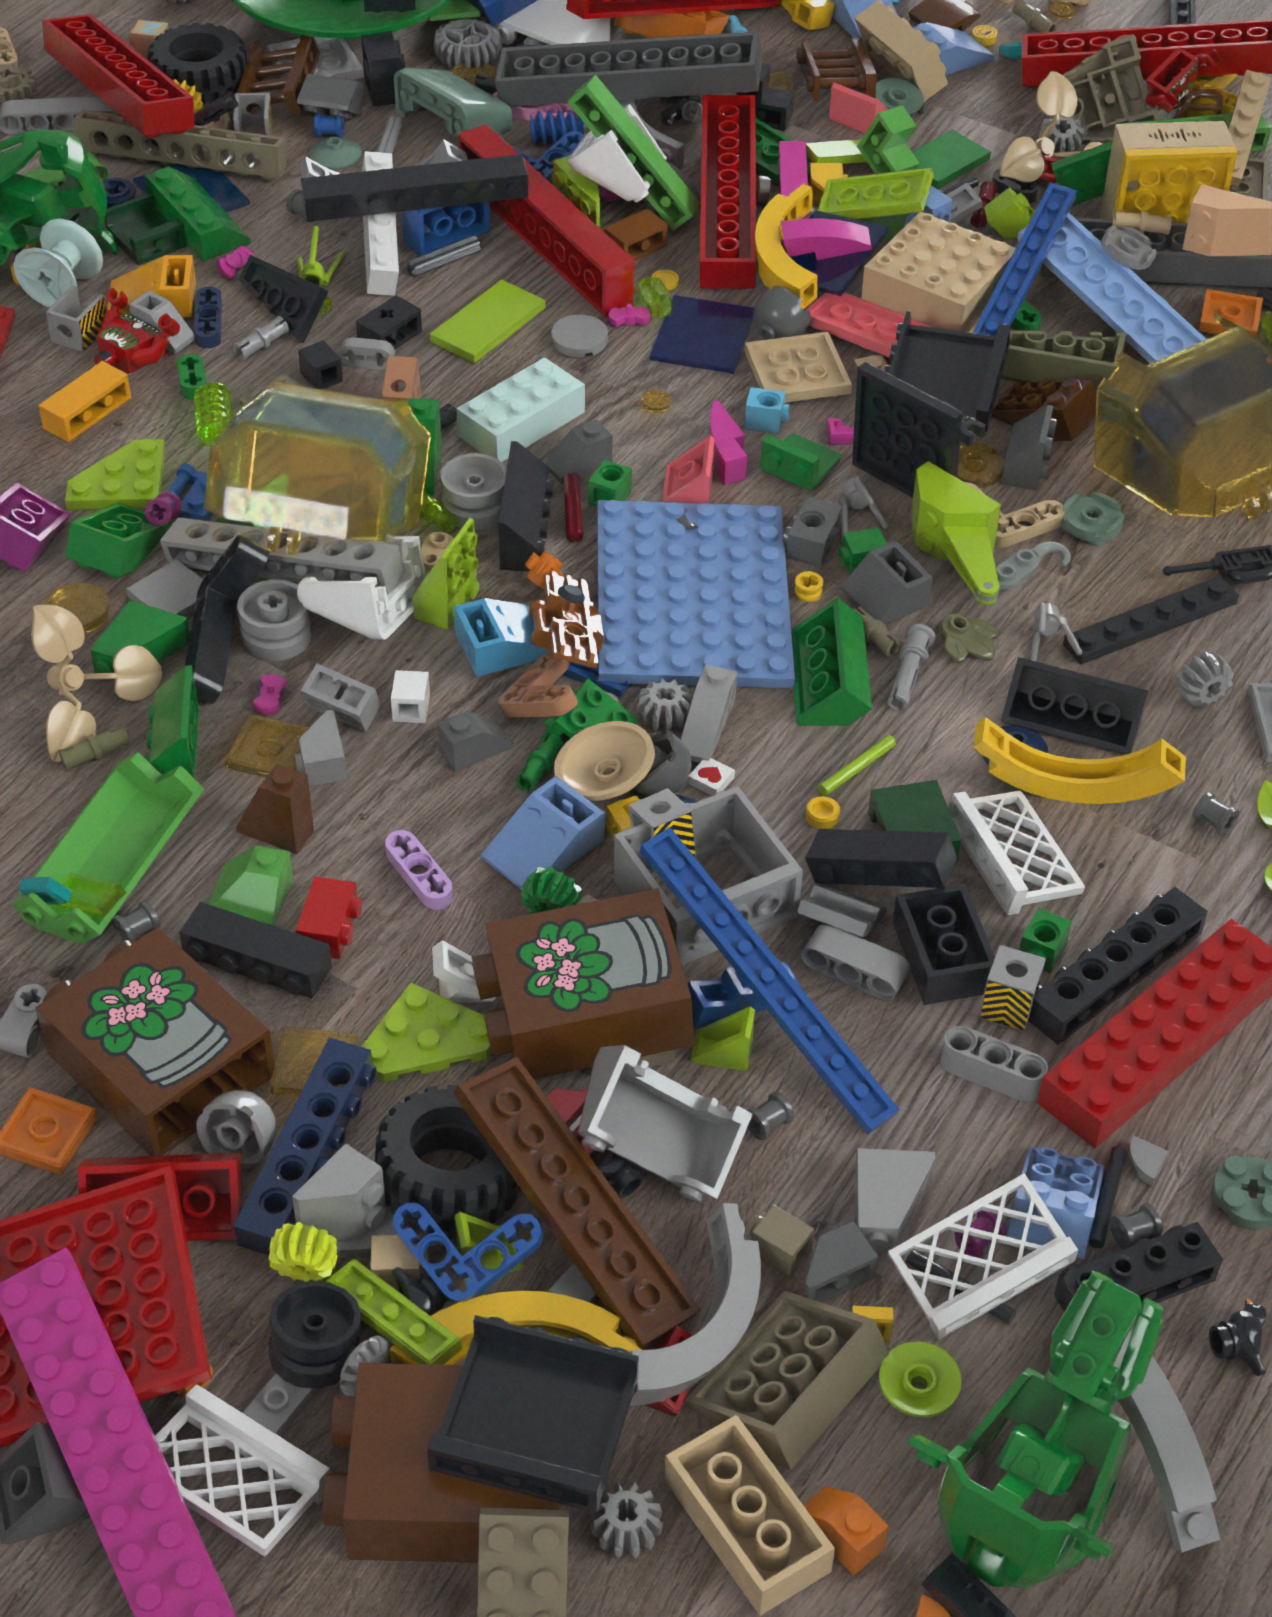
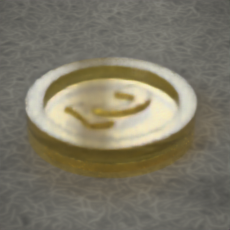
(1062, 10)
(656, 401)

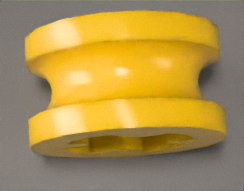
(808, 586)

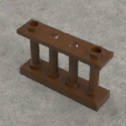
(304, 62)
(845, 67)

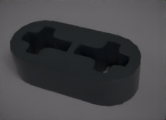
(1028, 189)

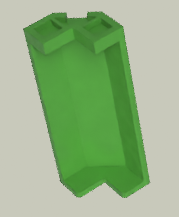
(112, 841)

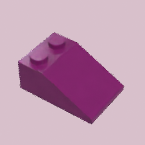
(27, 526)

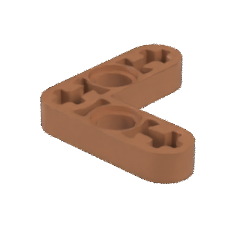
(535, 695)

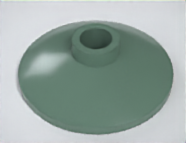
(898, 92)
(336, 153)

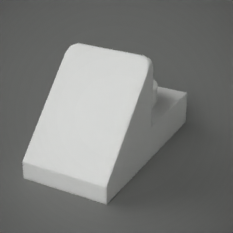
(455, 974)

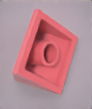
(853, 108)
(690, 475)

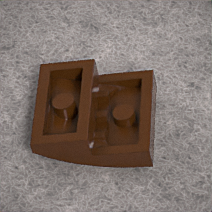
(945, 13)

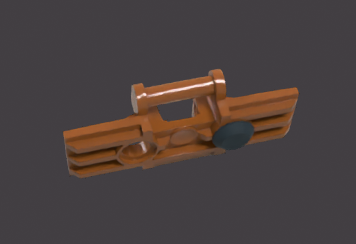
(573, 620)

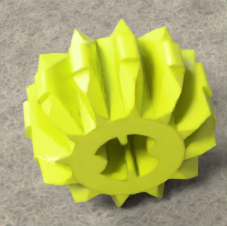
(303, 1252)

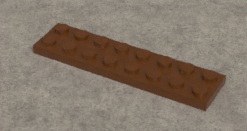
(577, 1202)

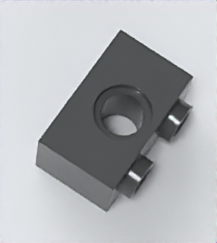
(813, 531)

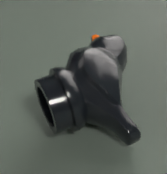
(620, 1173)
(422, 1292)
(1241, 1336)

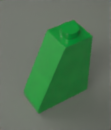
(428, 413)
(141, 626)

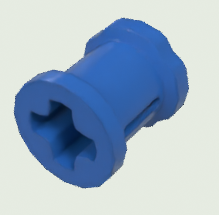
(329, 125)

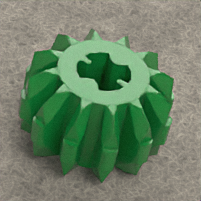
(549, 890)

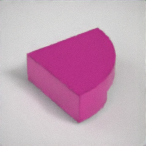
(839, 433)

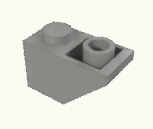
(151, 307)

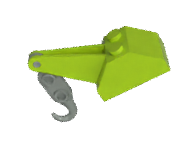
(961, 526)

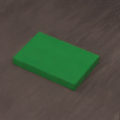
(950, 157)

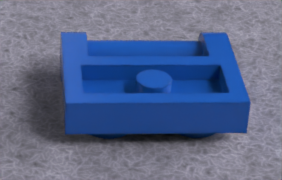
(194, 500)

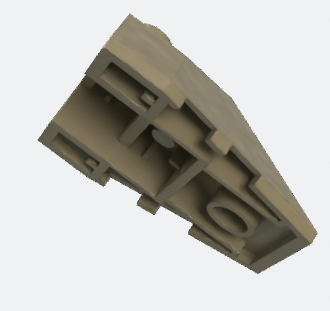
(1110, 90)

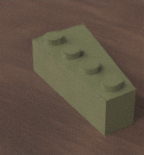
(1062, 356)

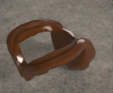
(1187, 106)

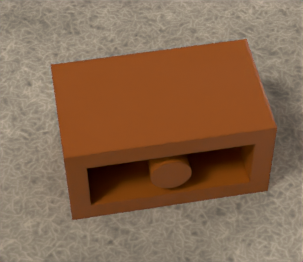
(639, 234)

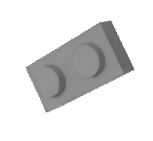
(964, 202)

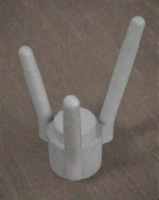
(858, 497)
(1048, 623)

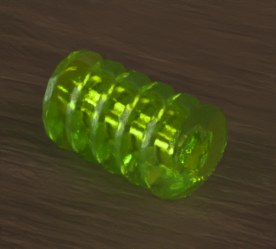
(212, 411)

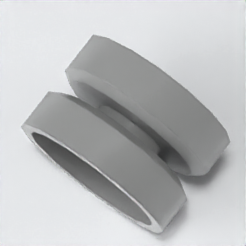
(473, 489)
(273, 620)

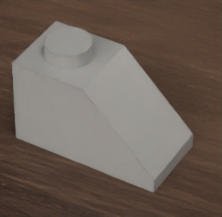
(322, 752)

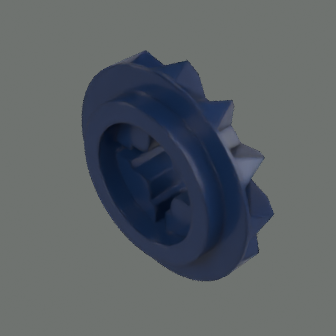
(124, 187)

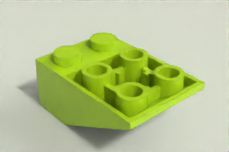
(577, 188)
(449, 581)

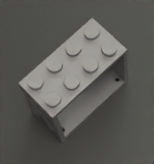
(720, 823)

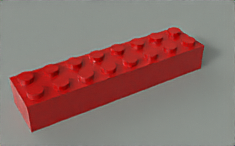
(1159, 1034)

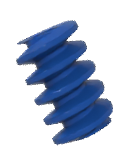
(554, 127)

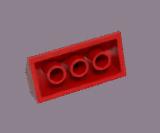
(206, 1183)

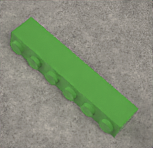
(604, 113)

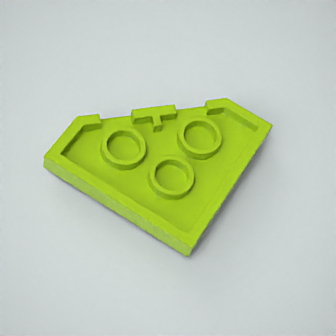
(124, 477)
(426, 1035)

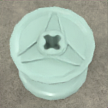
(65, 255)

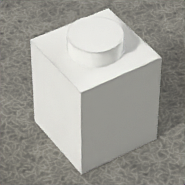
(410, 696)

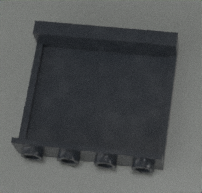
(952, 366)
(536, 1414)

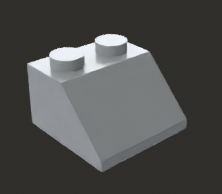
(343, 1196)

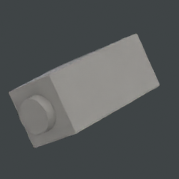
(889, 1191)

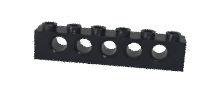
(1116, 964)

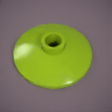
(924, 1365)

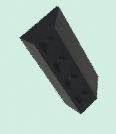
(523, 509)
(1075, 705)

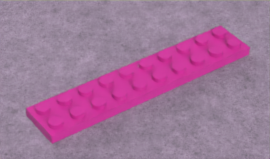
(109, 1444)

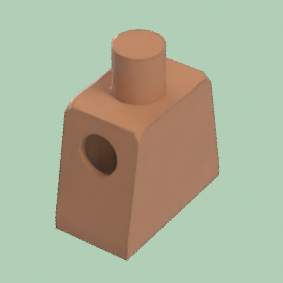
(404, 370)

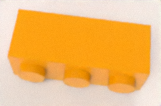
(85, 401)

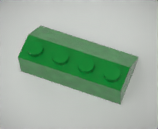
(206, 225)
(830, 667)

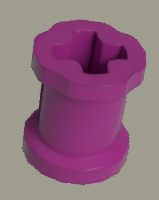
(161, 516)
(975, 1245)

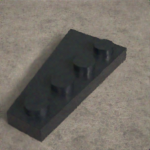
(284, 295)

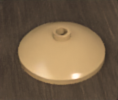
(605, 760)

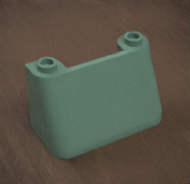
(451, 99)

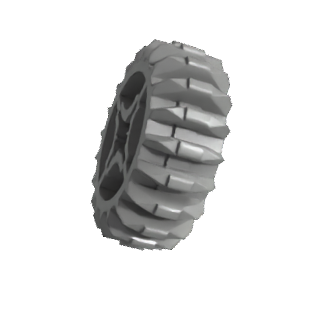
(467, 42)

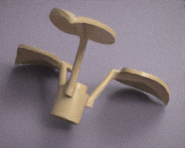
(1024, 155)
(54, 637)

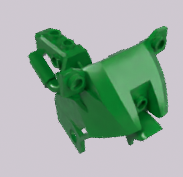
(31, 203)
(1060, 1429)

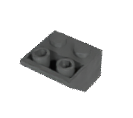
(332, 94)
(1029, 449)
(889, 584)

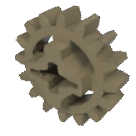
(16, 83)

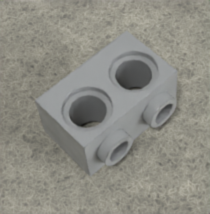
(350, 699)

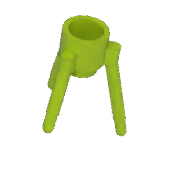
(313, 270)

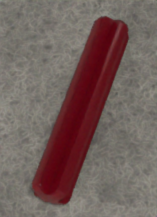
(573, 507)

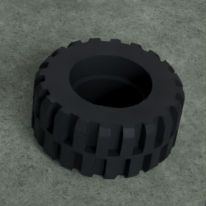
(202, 56)
(434, 1123)

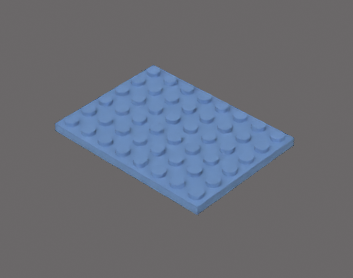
(694, 594)

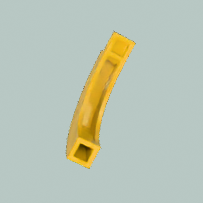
(771, 259)
(1079, 780)
(550, 1311)

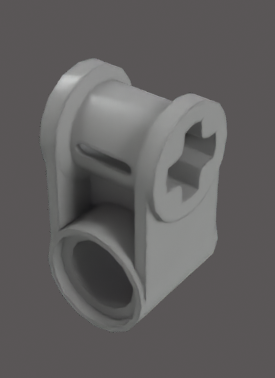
(20, 1024)

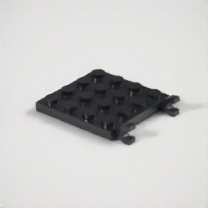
(903, 429)

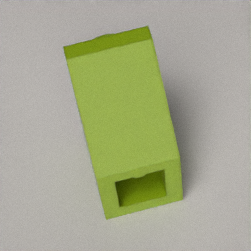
(1009, 213)

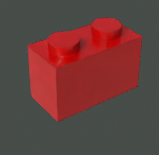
(330, 913)

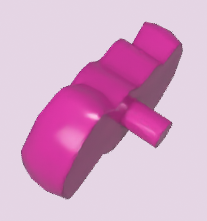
(233, 262)
(629, 316)
(270, 694)

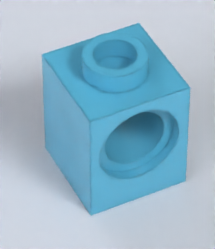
(766, 410)

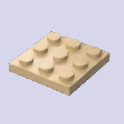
(800, 366)

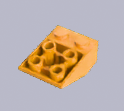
(167, 276)

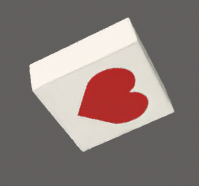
(711, 776)

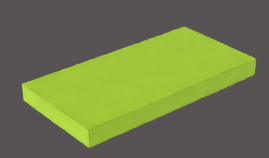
(877, 194)
(487, 321)

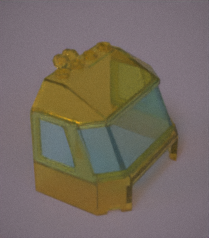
(319, 466)

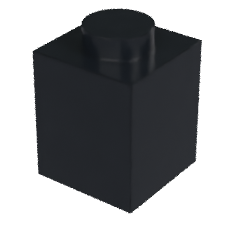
(320, 365)

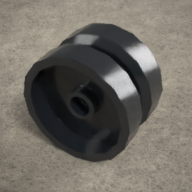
(313, 1333)

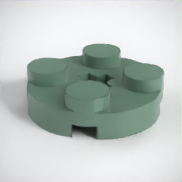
(1096, 531)
(1228, 1193)

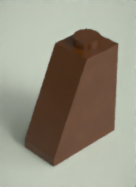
(280, 810)

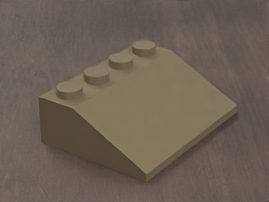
(792, 1374)

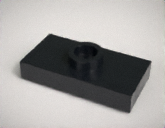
(962, 1591)

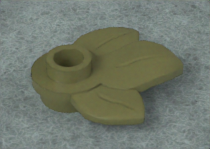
(968, 636)

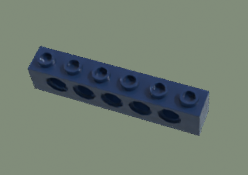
(336, 1065)

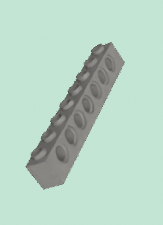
(202, 543)

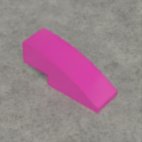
(824, 237)
(729, 453)

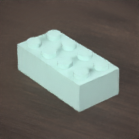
(521, 409)

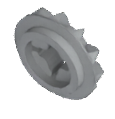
(369, 1351)

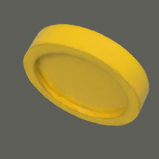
(668, 277)

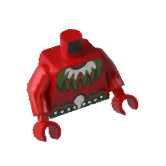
(1176, 78)
(129, 341)

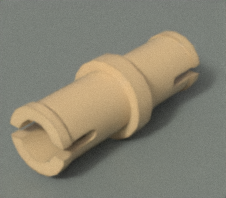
(1142, 222)

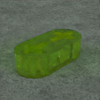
(655, 296)

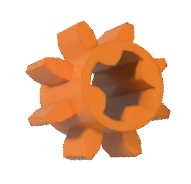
(540, 564)

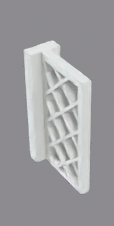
(991, 854)
(1001, 1285)
(260, 1449)

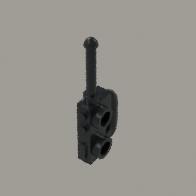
(1239, 565)

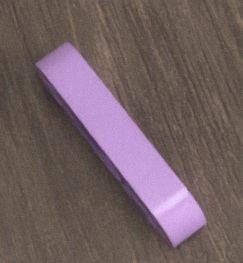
(419, 882)

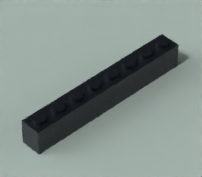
(414, 187)

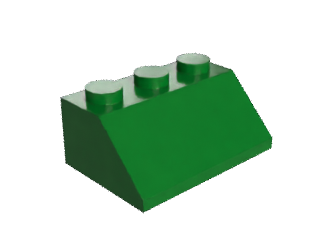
(175, 724)

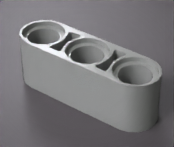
(855, 962)
(993, 1063)

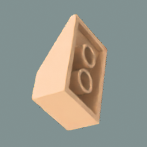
(1228, 224)

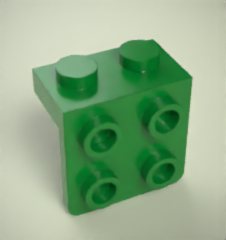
(797, 460)
(592, 708)

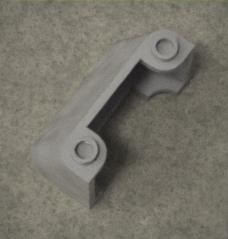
(660, 1124)

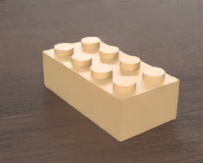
(901, 48)
(748, 1514)

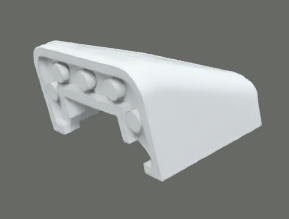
(553, 25)
(607, 164)
(363, 605)

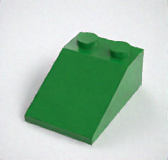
(113, 539)

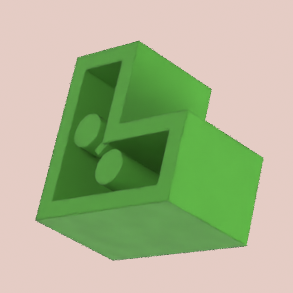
(885, 142)

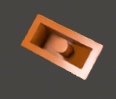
(849, 1526)

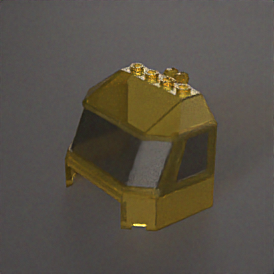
(1192, 426)

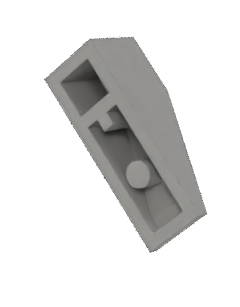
(709, 711)

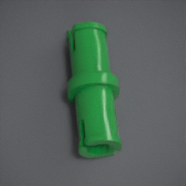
(539, 762)

